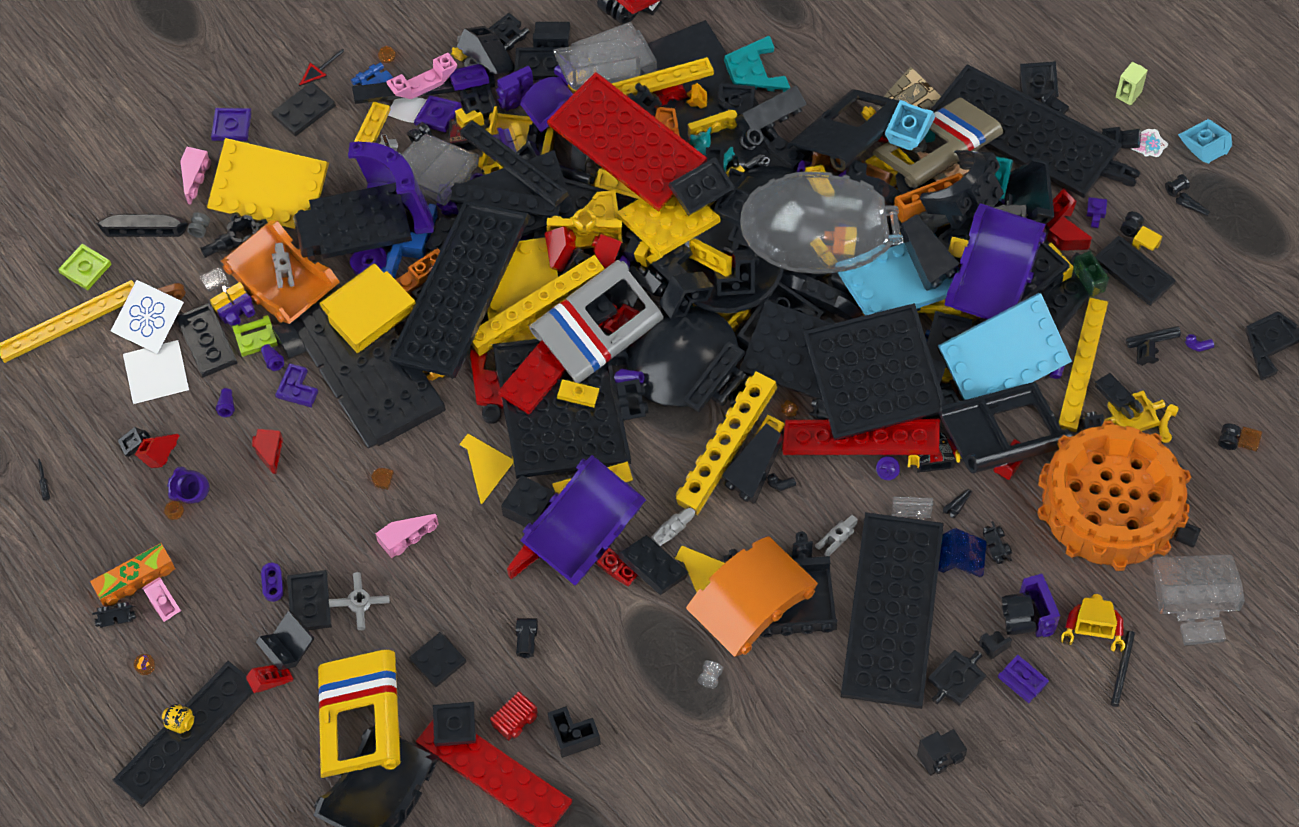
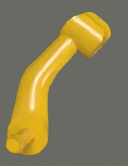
(1163, 429)

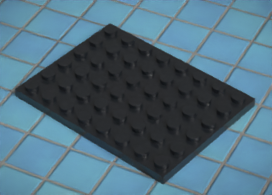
(557, 430)

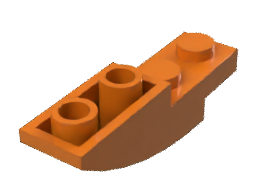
(418, 272)

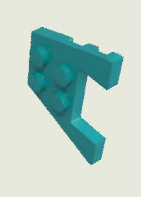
(747, 68)

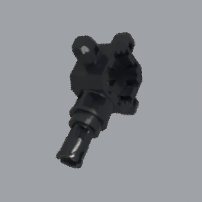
(229, 240)

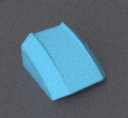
(909, 125)
(1207, 140)

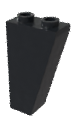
(927, 253)
(753, 464)

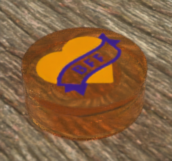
(144, 664)

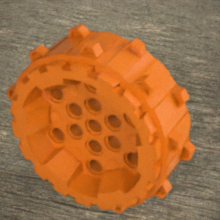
(1110, 539)

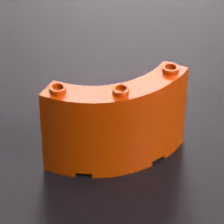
(254, 268)
(750, 594)

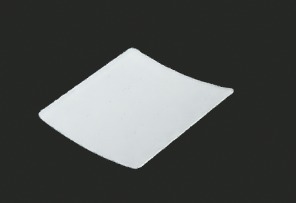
(406, 109)

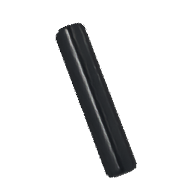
(1156, 336)

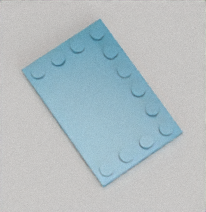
(891, 283)
(1006, 350)

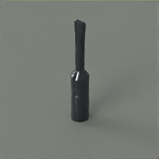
(43, 483)

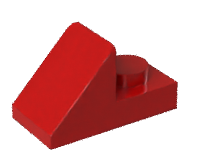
(1063, 205)

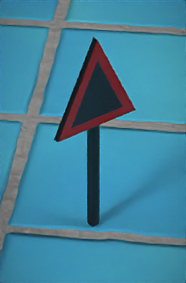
(314, 73)

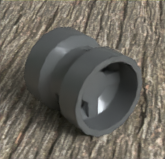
(198, 225)

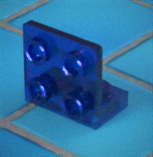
(963, 552)

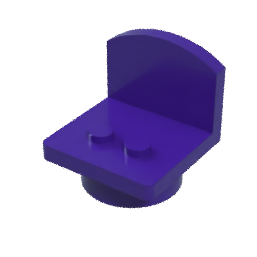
(544, 100)

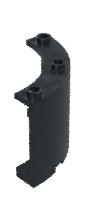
(1032, 188)
(377, 794)

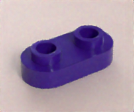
(272, 583)

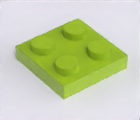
(84, 266)

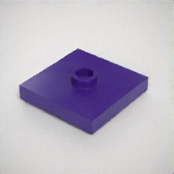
(437, 113)
(231, 124)

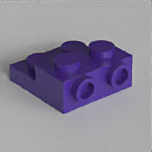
(513, 88)

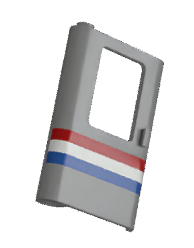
(576, 336)

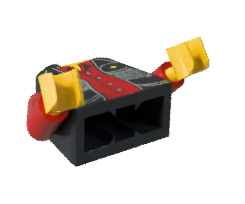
(944, 460)

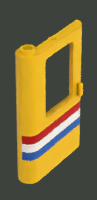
(356, 684)

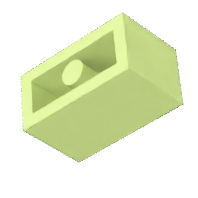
(1131, 83)

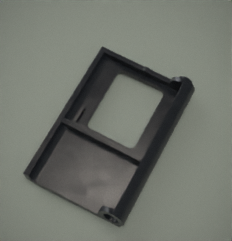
(980, 437)

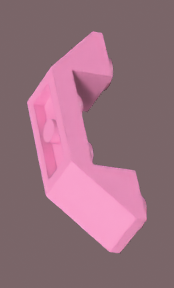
(442, 68)

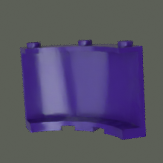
(386, 166)
(995, 262)
(583, 520)

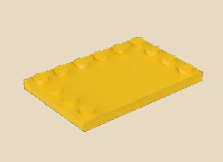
(265, 182)
(525, 274)

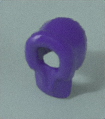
(187, 486)

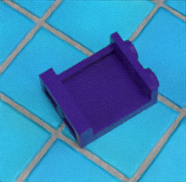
(1044, 603)

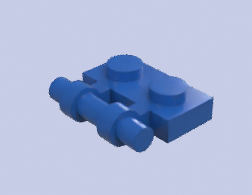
(373, 70)

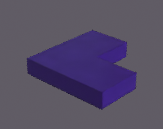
(293, 390)

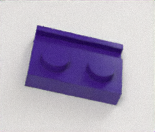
(469, 77)
(1023, 679)

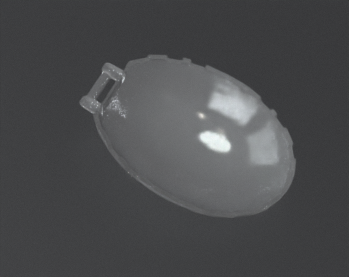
(818, 223)

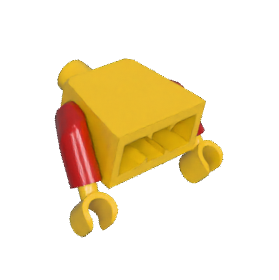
(1097, 619)

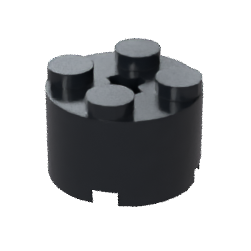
(1018, 613)

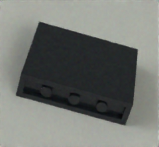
(812, 613)

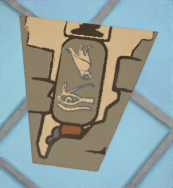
(913, 90)

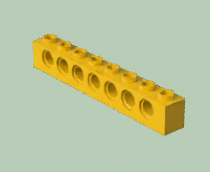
(541, 301)
(755, 383)

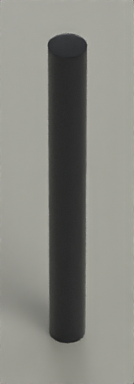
(1122, 669)

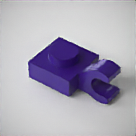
(1096, 209)

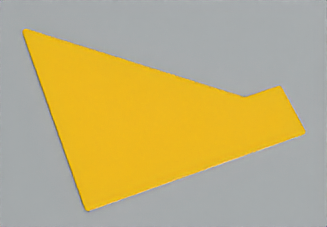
(487, 465)
(699, 566)

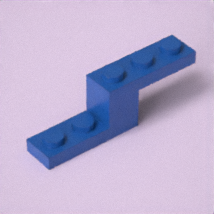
(410, 249)

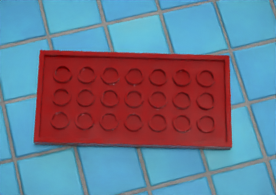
(625, 140)

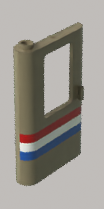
(957, 123)

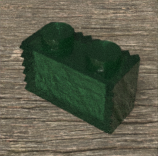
(1090, 273)

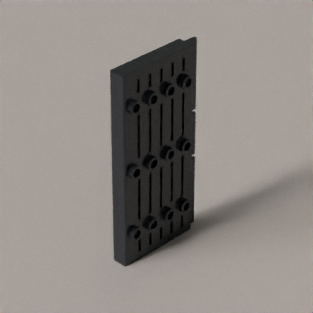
(376, 394)

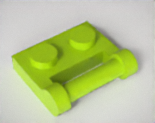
(255, 341)

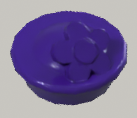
(888, 468)

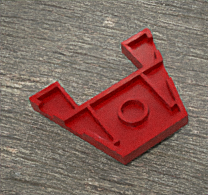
(485, 381)

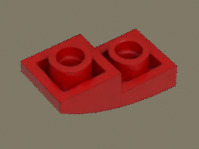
(616, 567)

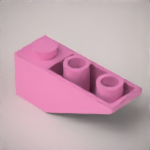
(193, 167)
(401, 534)

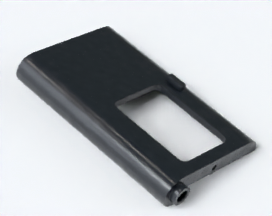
(845, 140)

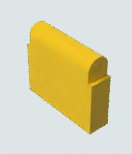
(367, 307)

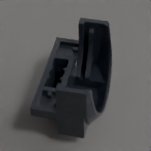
(966, 194)

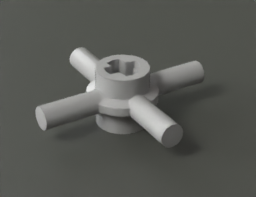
(359, 594)

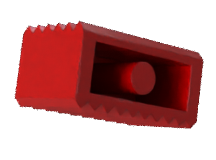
(514, 716)

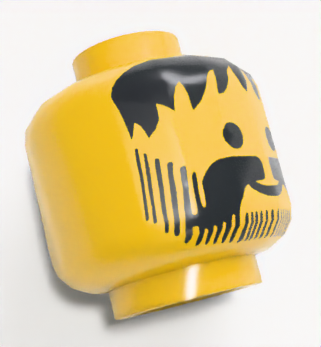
(178, 718)

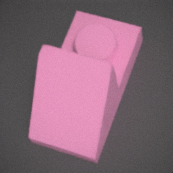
(161, 599)

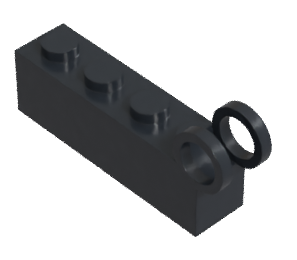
(767, 114)

